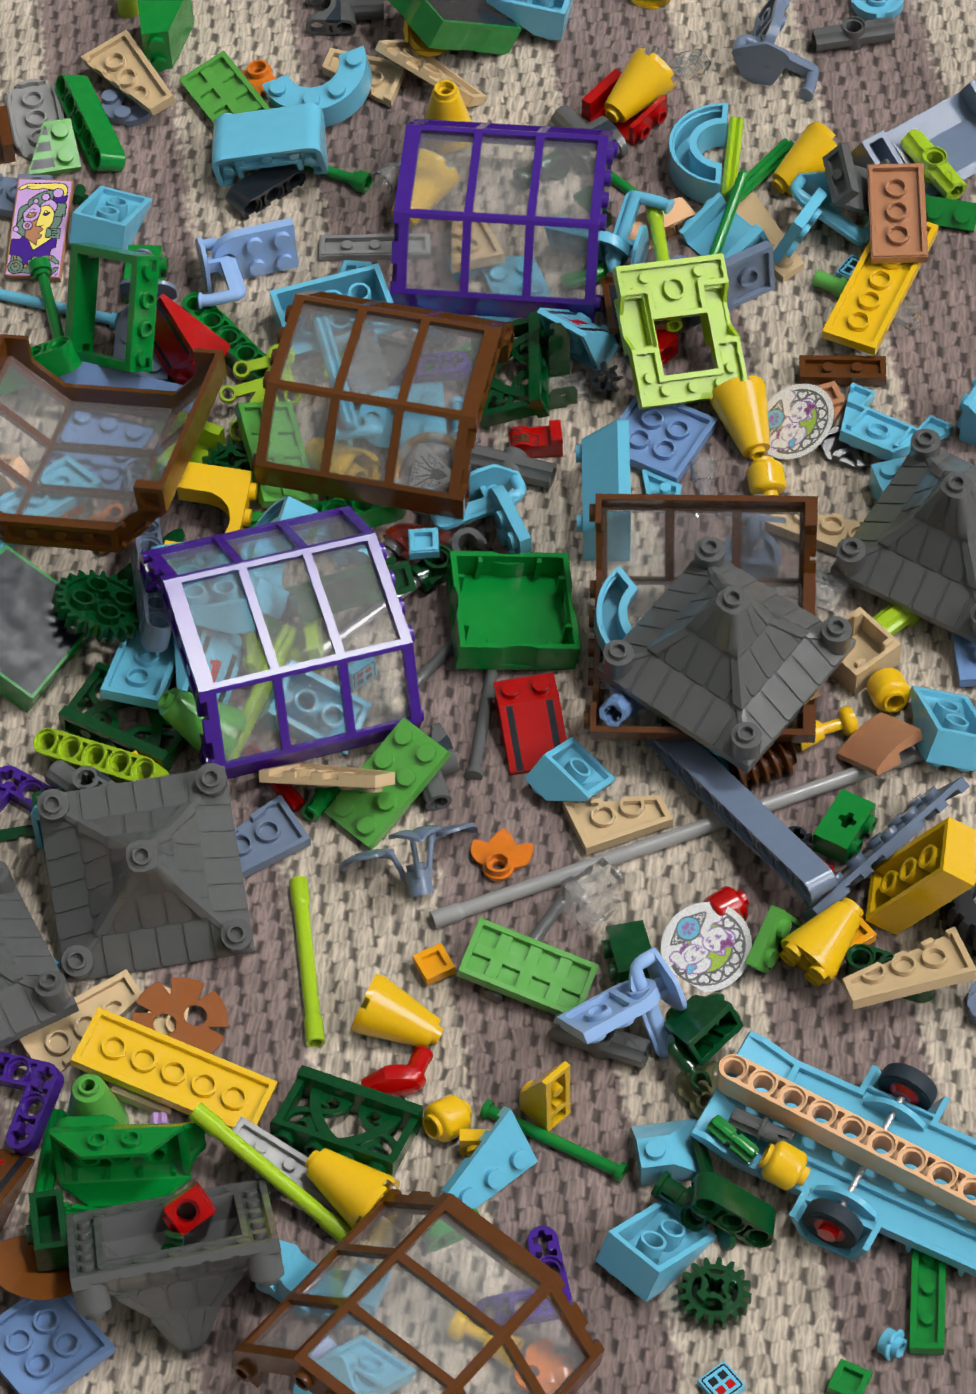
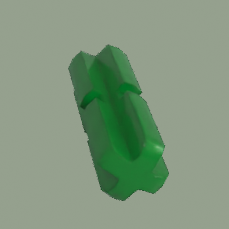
(738, 1143)

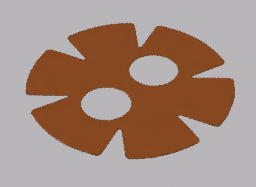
(184, 994)

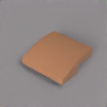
(878, 743)

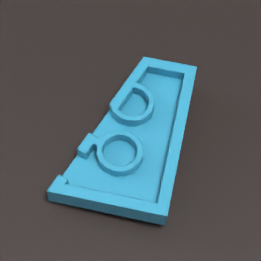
(494, 1164)

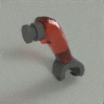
(397, 539)

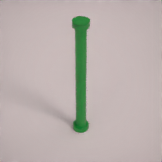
(617, 1170)

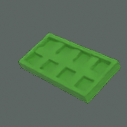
(221, 88)
(249, 422)
(415, 763)
(526, 969)

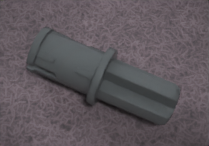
(759, 1127)

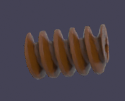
(775, 759)

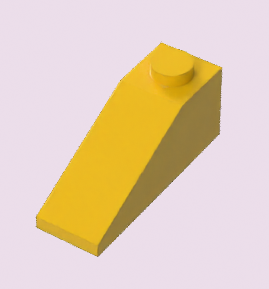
(547, 1097)

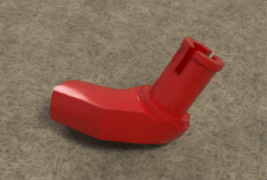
(401, 1078)

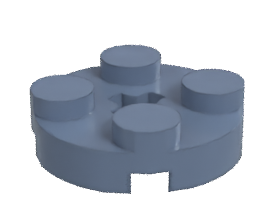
(113, 105)

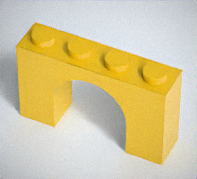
(221, 487)

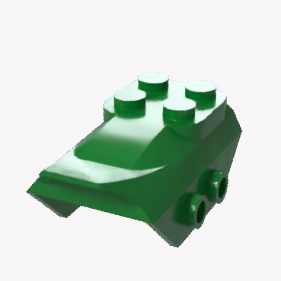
(123, 1163)

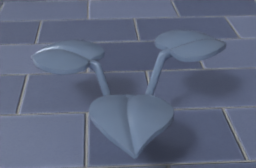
(417, 875)

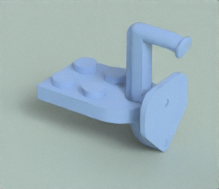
(244, 255)
(628, 1000)

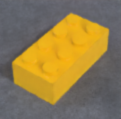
(922, 876)

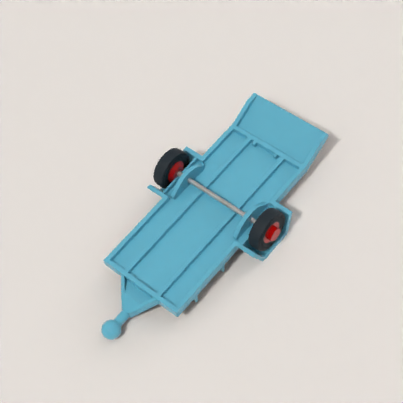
(837, 1182)

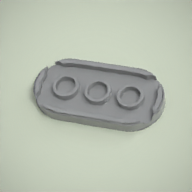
(28, 111)

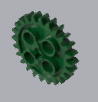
(97, 606)

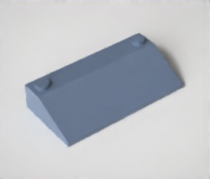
(946, 125)

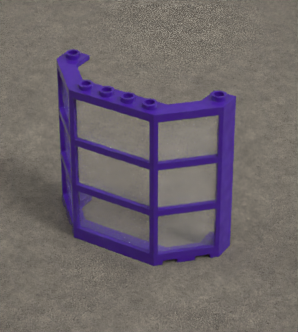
(500, 217)
(288, 639)

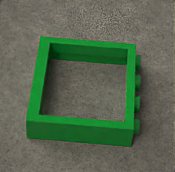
(141, 311)

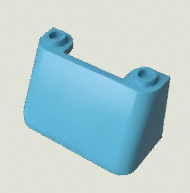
(269, 140)

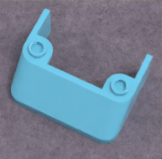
(604, 471)

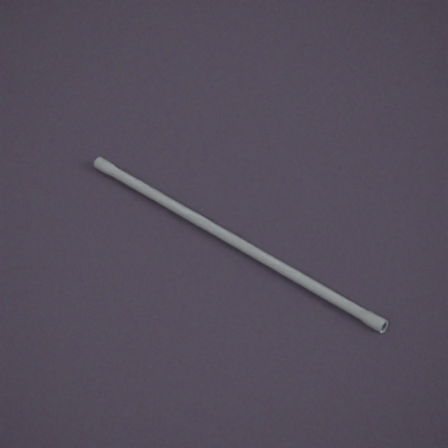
(458, 911)

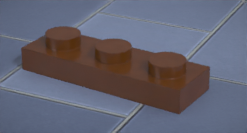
(842, 369)

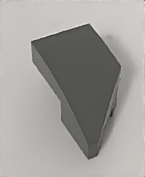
(840, 452)

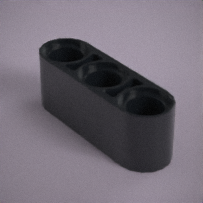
(263, 187)

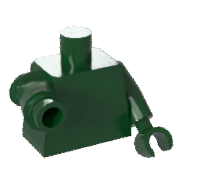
(700, 1033)

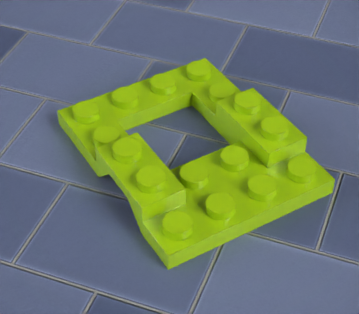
(669, 292)

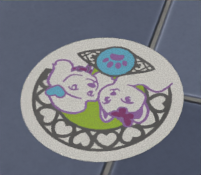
(798, 420)
(706, 946)

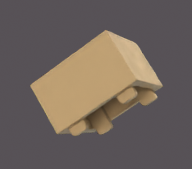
(873, 651)

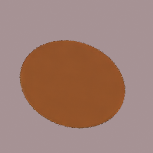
(21, 1276)

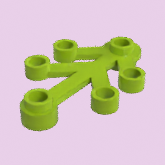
(247, 387)

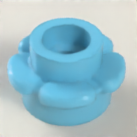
(892, 1344)

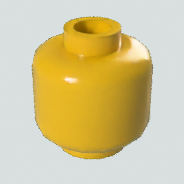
(766, 476)
(888, 690)
(446, 1117)
(784, 1165)

